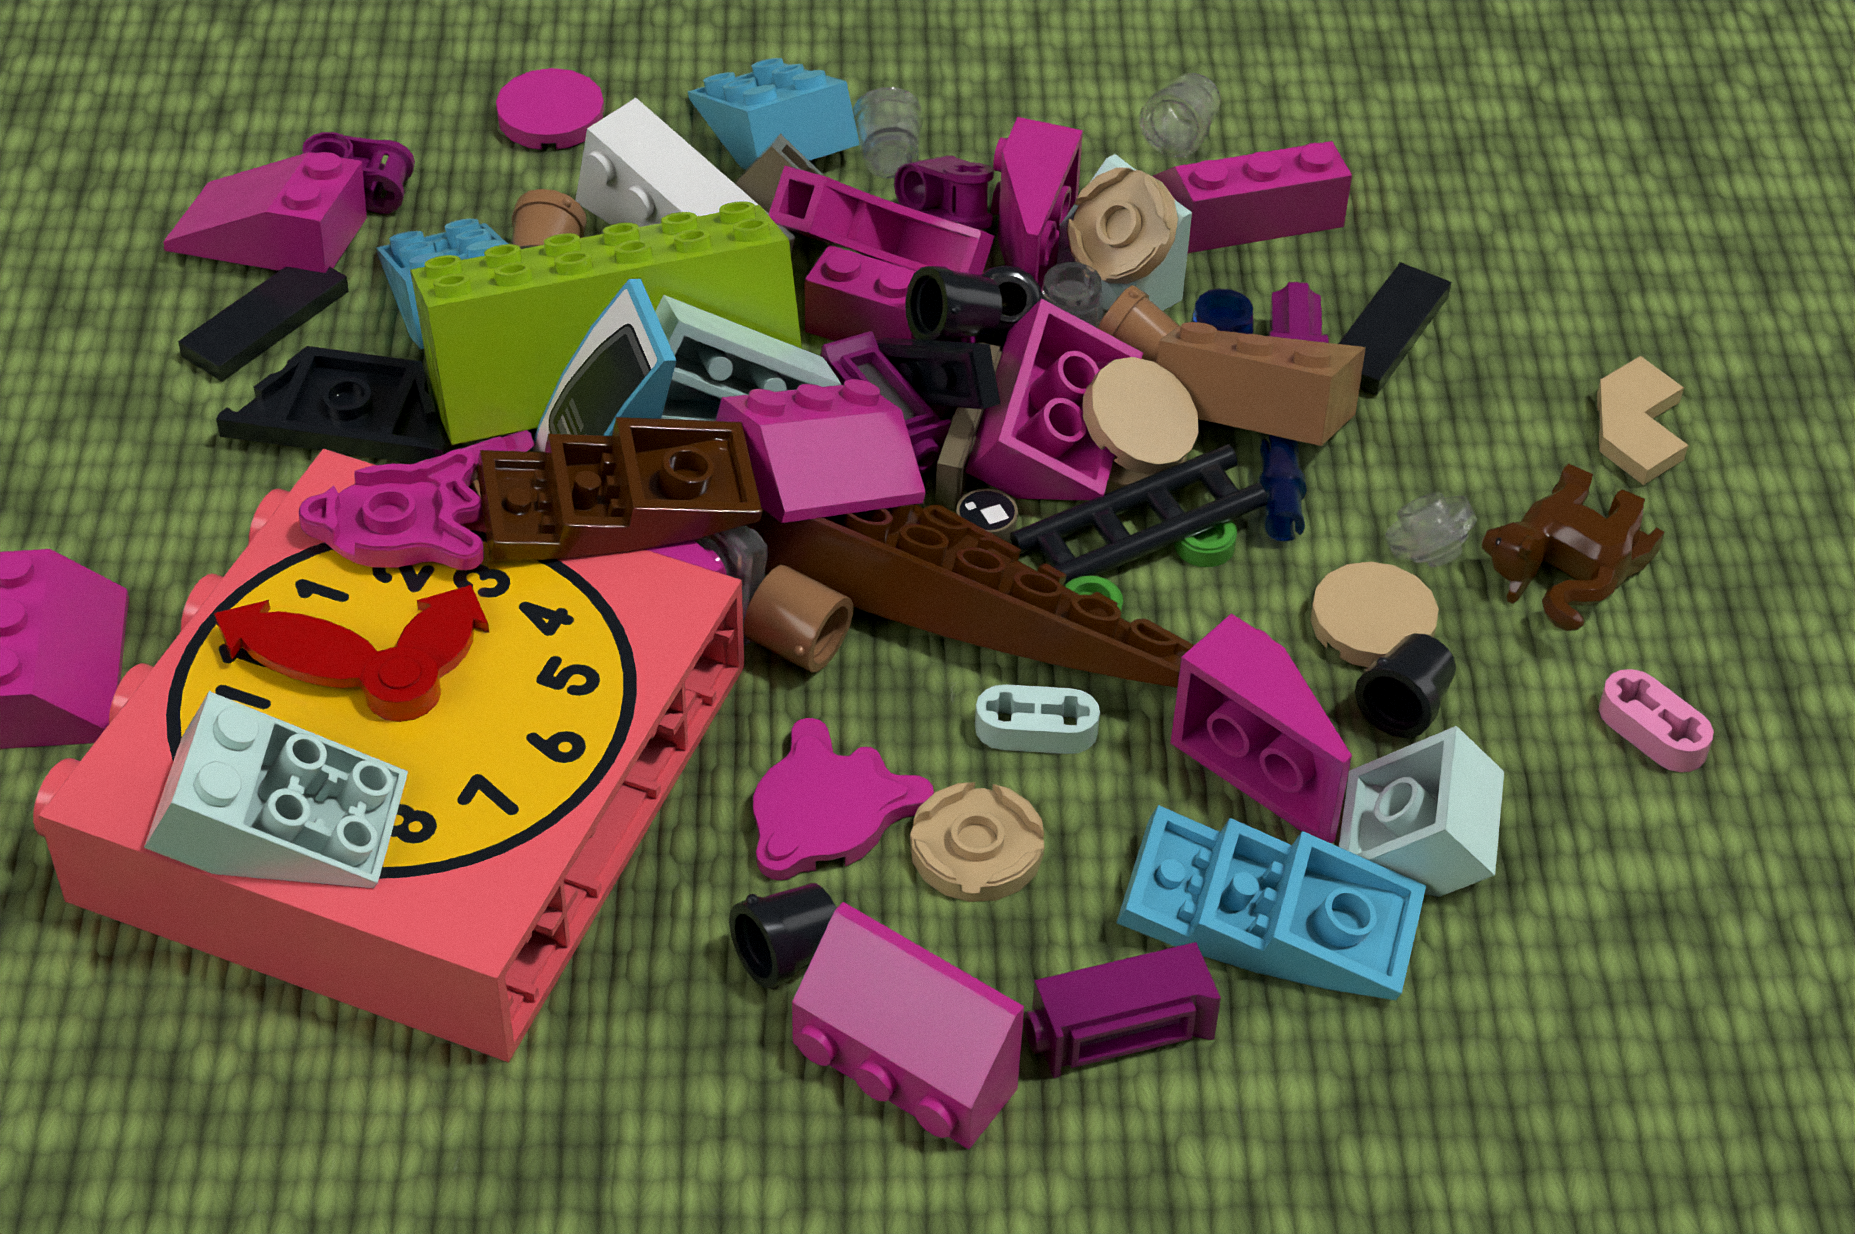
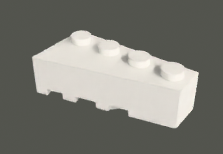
(644, 170)

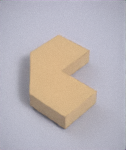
(1627, 410)

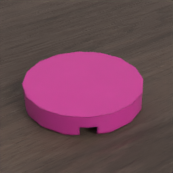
(549, 108)

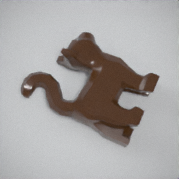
(1577, 542)

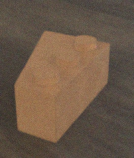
(1265, 381)

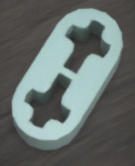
(1037, 719)

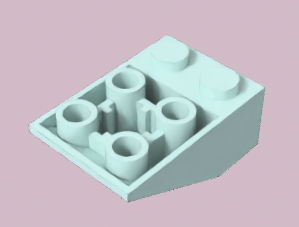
(274, 801)

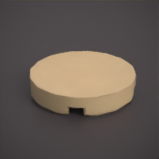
(1123, 225)
(1140, 415)
(1370, 610)
(977, 842)

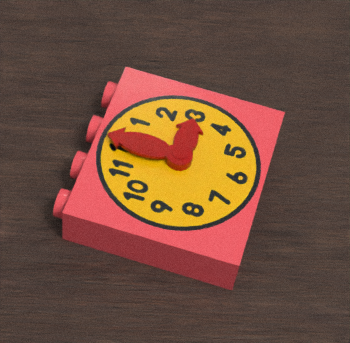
(534, 736)

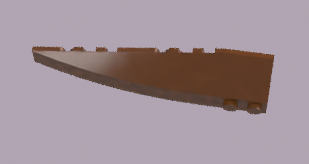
(969, 587)

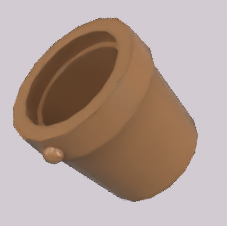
(545, 214)
(1137, 322)

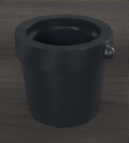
(951, 304)
(1406, 686)
(780, 932)

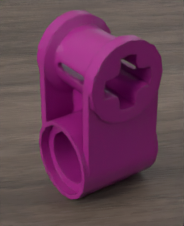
(376, 175)
(947, 189)

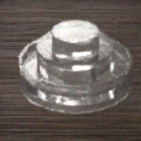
(1431, 529)

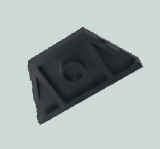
(342, 405)

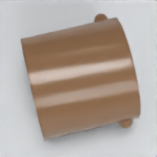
(798, 618)

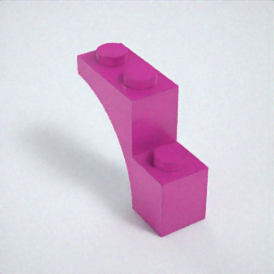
(875, 226)

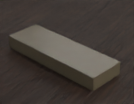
(958, 446)

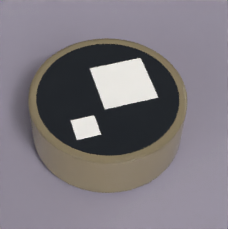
(990, 510)

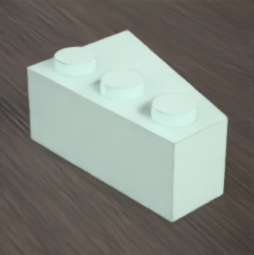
(728, 360)

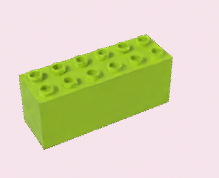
(512, 319)

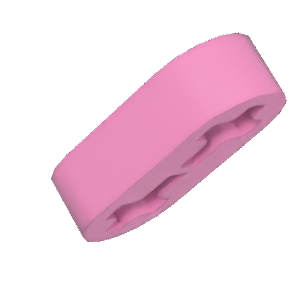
(1655, 720)

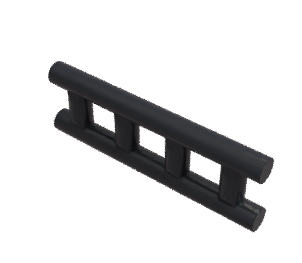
(1155, 491)

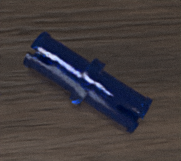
(1284, 488)

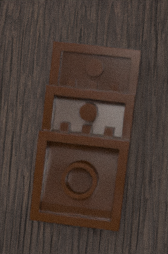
(618, 492)

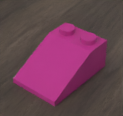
(1035, 192)
(277, 214)
(1261, 727)

